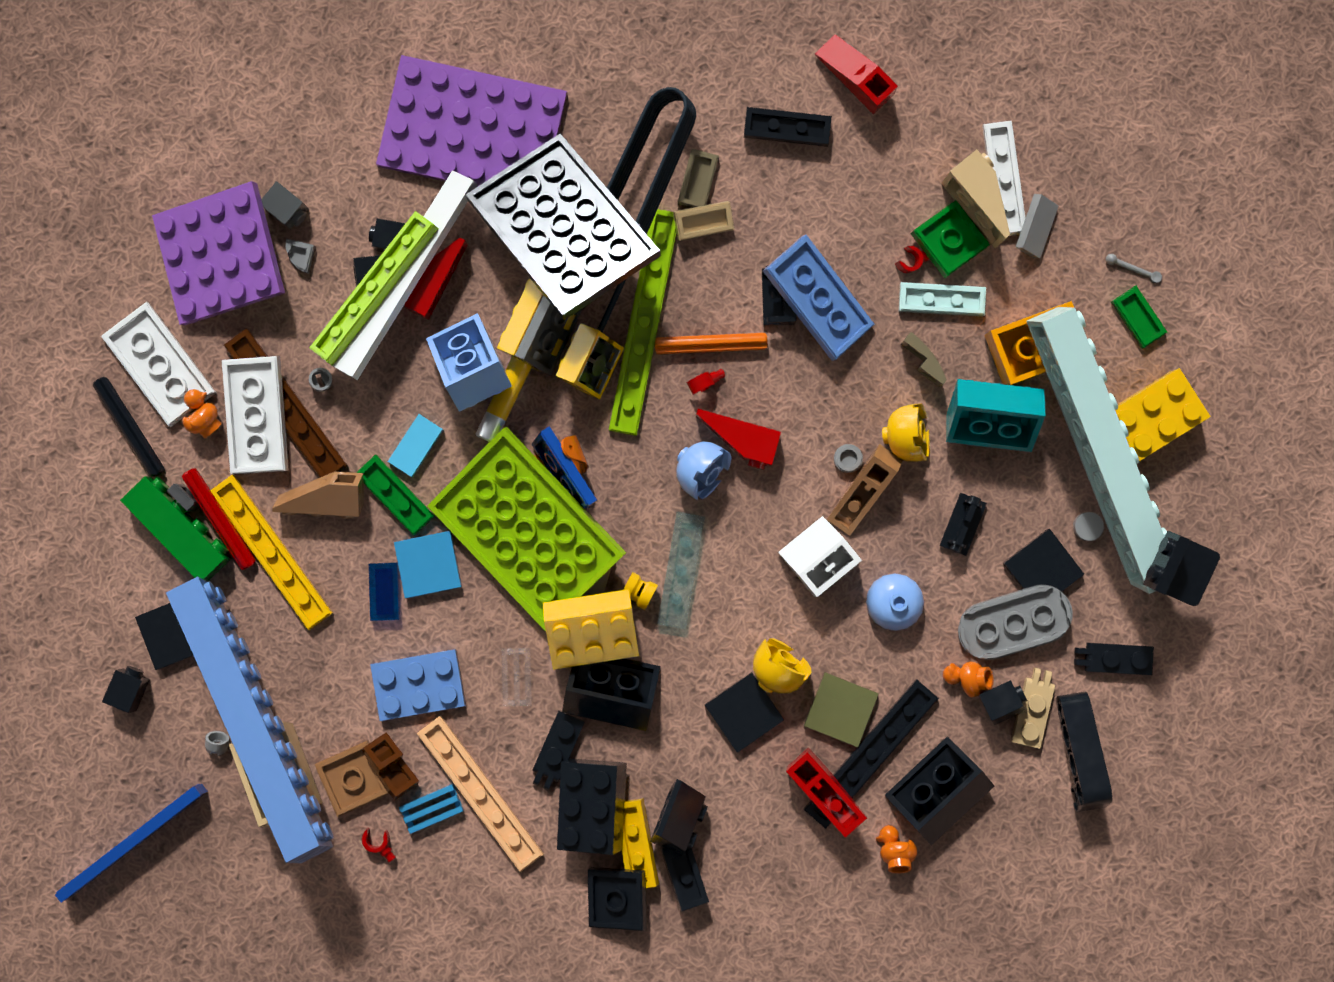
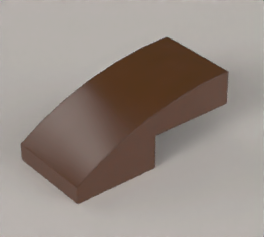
(389, 766)

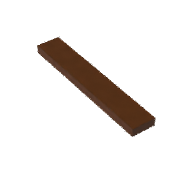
(298, 420)

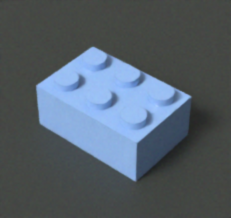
(468, 362)

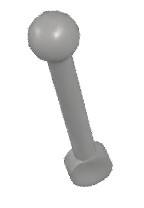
(1155, 277)

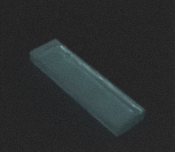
(681, 570)

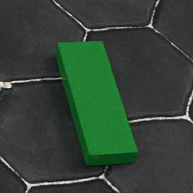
(395, 495)

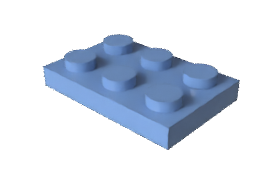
(418, 685)

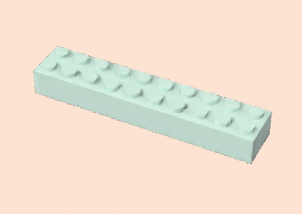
(1100, 438)

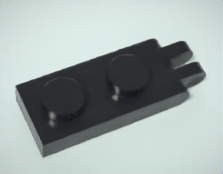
(1116, 658)
(557, 748)
(685, 878)

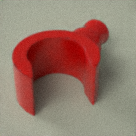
(920, 257)
(705, 381)
(383, 849)

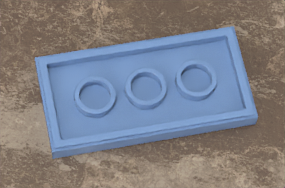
(818, 297)

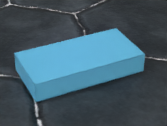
(415, 445)

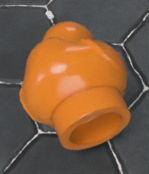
(204, 418)
(972, 677)
(896, 853)

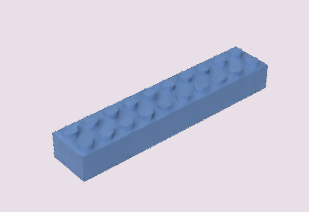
(250, 721)

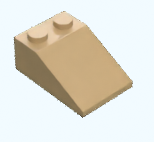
(978, 193)

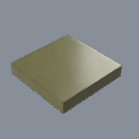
(841, 709)

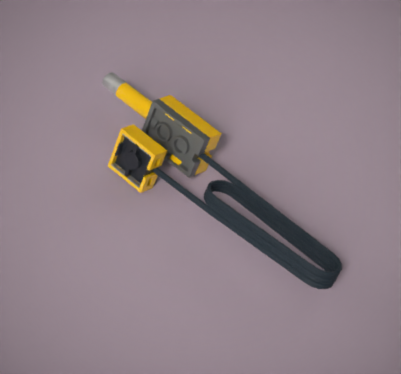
(537, 331)

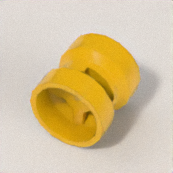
(634, 584)

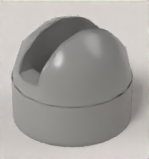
(326, 379)
(212, 742)

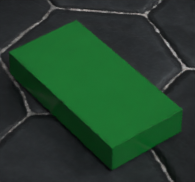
(1139, 317)

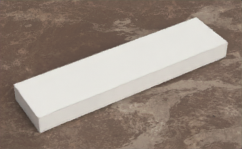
(1001, 150)

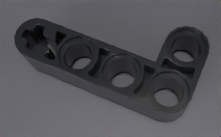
(1084, 752)

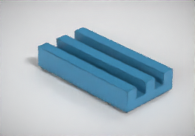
(454, 799)

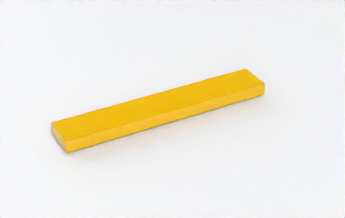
(271, 552)

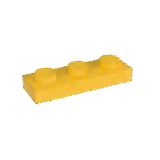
(637, 848)

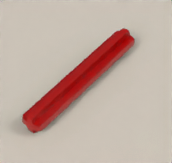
(218, 518)

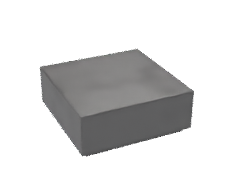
(184, 497)

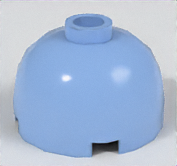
(700, 467)
(894, 602)

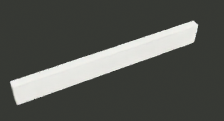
(442, 214)

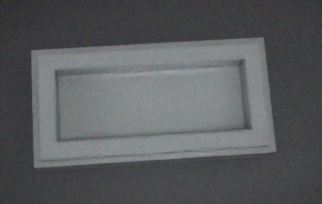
(1037, 226)

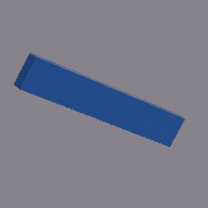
(130, 842)

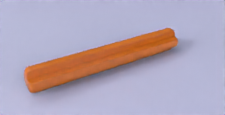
(711, 343)

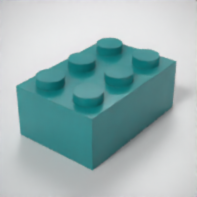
(995, 415)

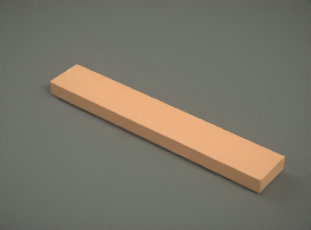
(480, 793)

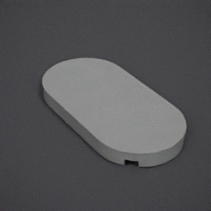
(1015, 622)

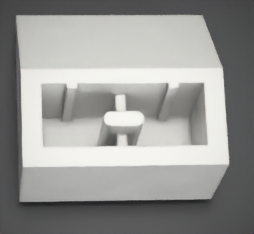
(819, 556)

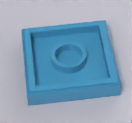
(427, 564)

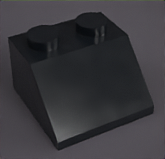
(678, 818)

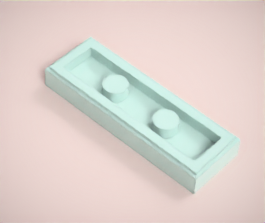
(942, 299)

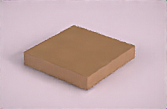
(350, 780)

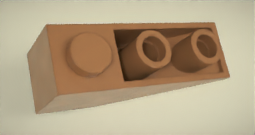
(332, 494)

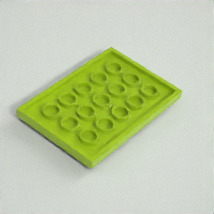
(525, 526)

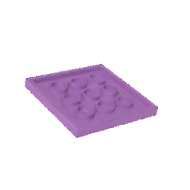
(218, 253)

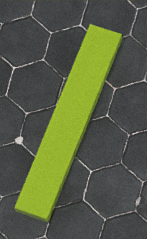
(373, 288)

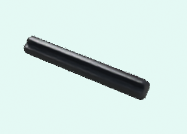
(128, 426)

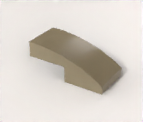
(930, 366)

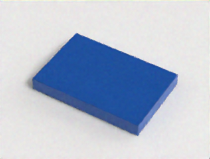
(562, 468)

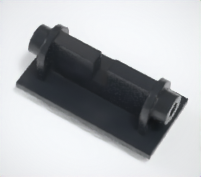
(963, 524)

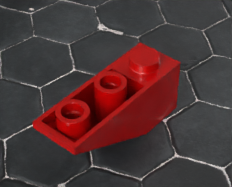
(857, 73)

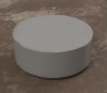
(848, 458)
(1088, 526)

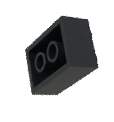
(591, 806)

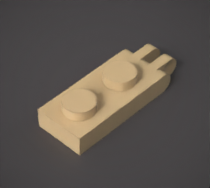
(1031, 724)

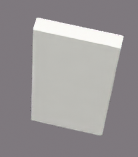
(156, 362)
(255, 415)

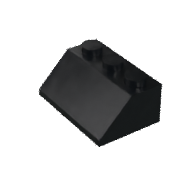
(612, 692)
(939, 790)

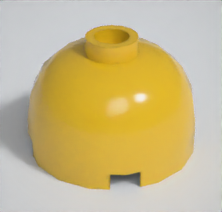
(907, 433)
(778, 669)

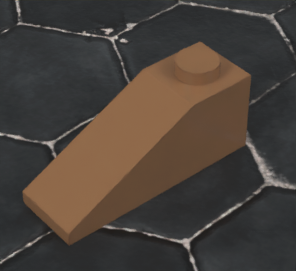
(865, 489)

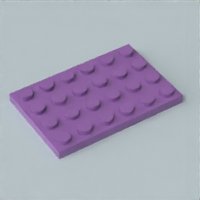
(464, 121)

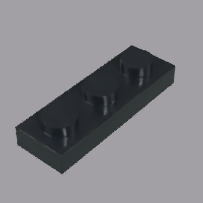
(787, 126)

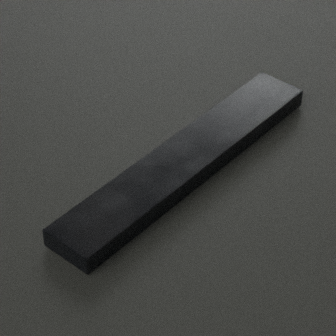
(879, 743)

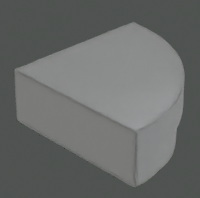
(300, 254)

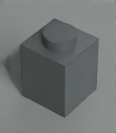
(284, 206)

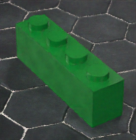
(176, 529)

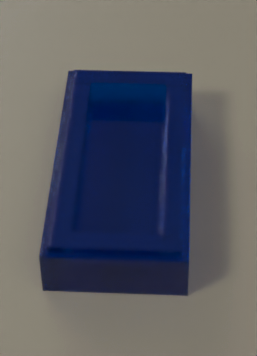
(384, 591)

